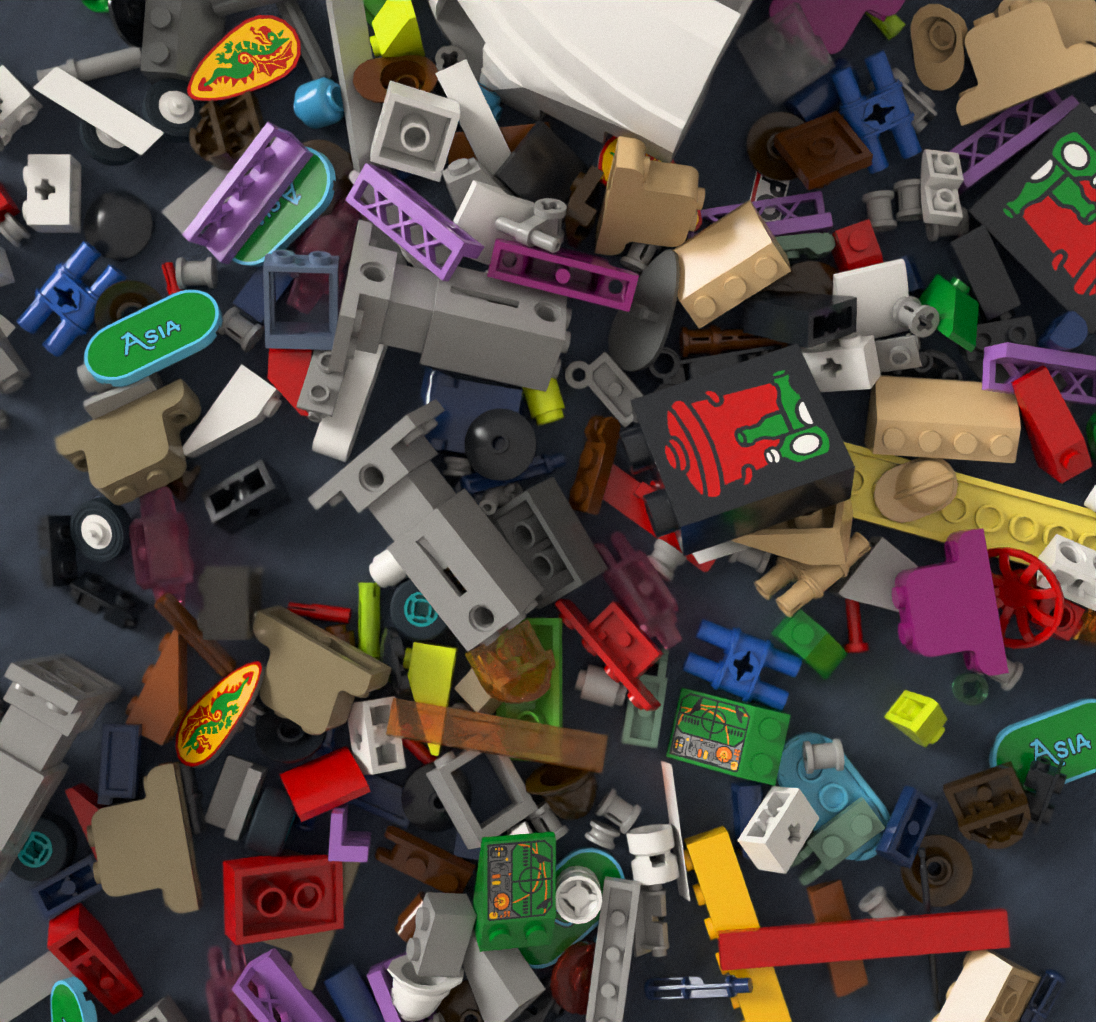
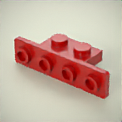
(626, 496)
(619, 644)

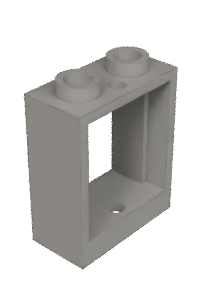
(459, 810)

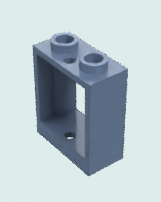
(300, 334)

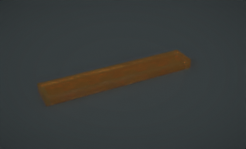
(497, 735)

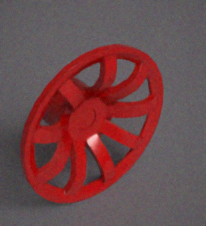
(1017, 594)

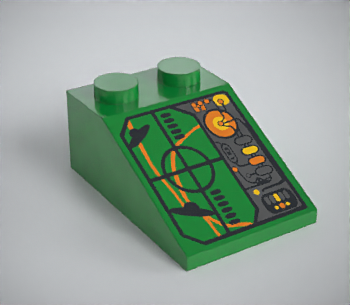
(728, 735)
(515, 891)

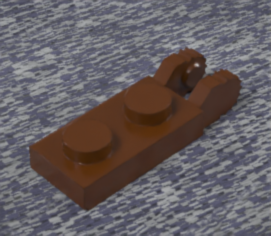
(595, 464)

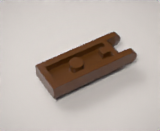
(425, 862)

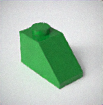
(956, 310)
(810, 643)

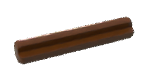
(187, 627)

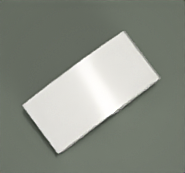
(939, 187)

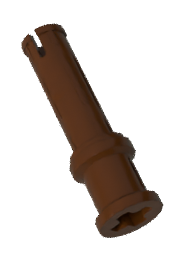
(716, 340)

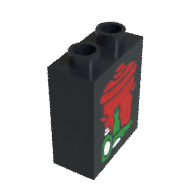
(1048, 212)
(738, 451)

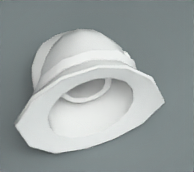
(418, 995)

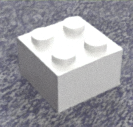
(415, 131)

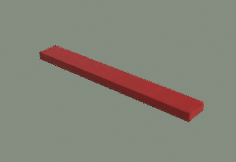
(863, 939)

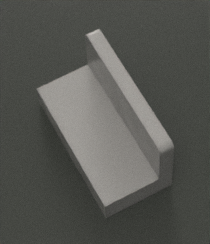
(119, 396)
(236, 796)

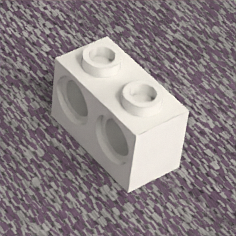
(1074, 569)

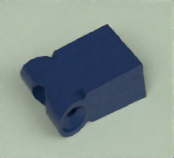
(462, 405)

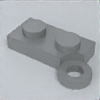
(609, 384)

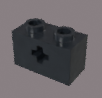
(246, 497)

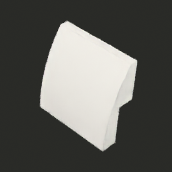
(480, 211)
(876, 292)

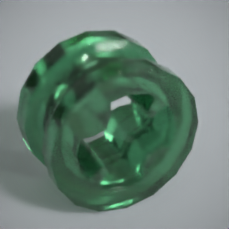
(982, 687)

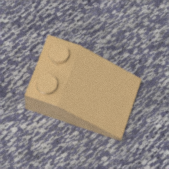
(809, 539)

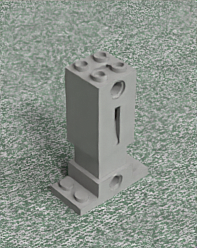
(456, 324)
(437, 534)
(49, 706)

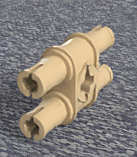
(809, 579)

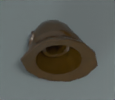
(565, 789)

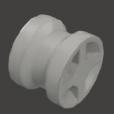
(666, 559)

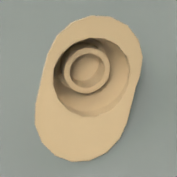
(938, 46)
(915, 489)

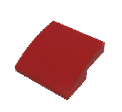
(324, 783)

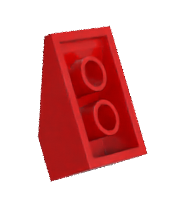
(281, 897)

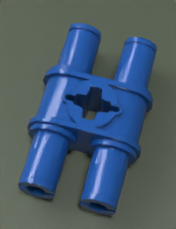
(887, 94)
(54, 298)
(759, 655)

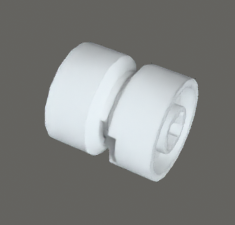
(651, 841)
(578, 894)

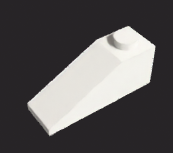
(239, 407)

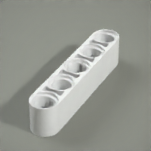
(338, 433)

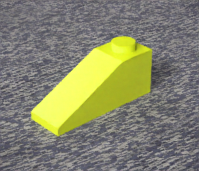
(396, 31)
(431, 675)
(917, 718)

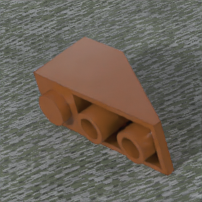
(164, 696)

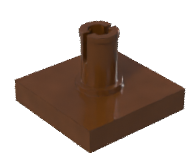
(823, 150)

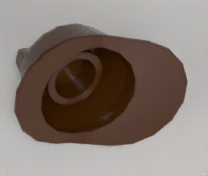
(373, 76)

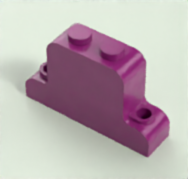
(838, 18)
(564, 273)
(953, 606)

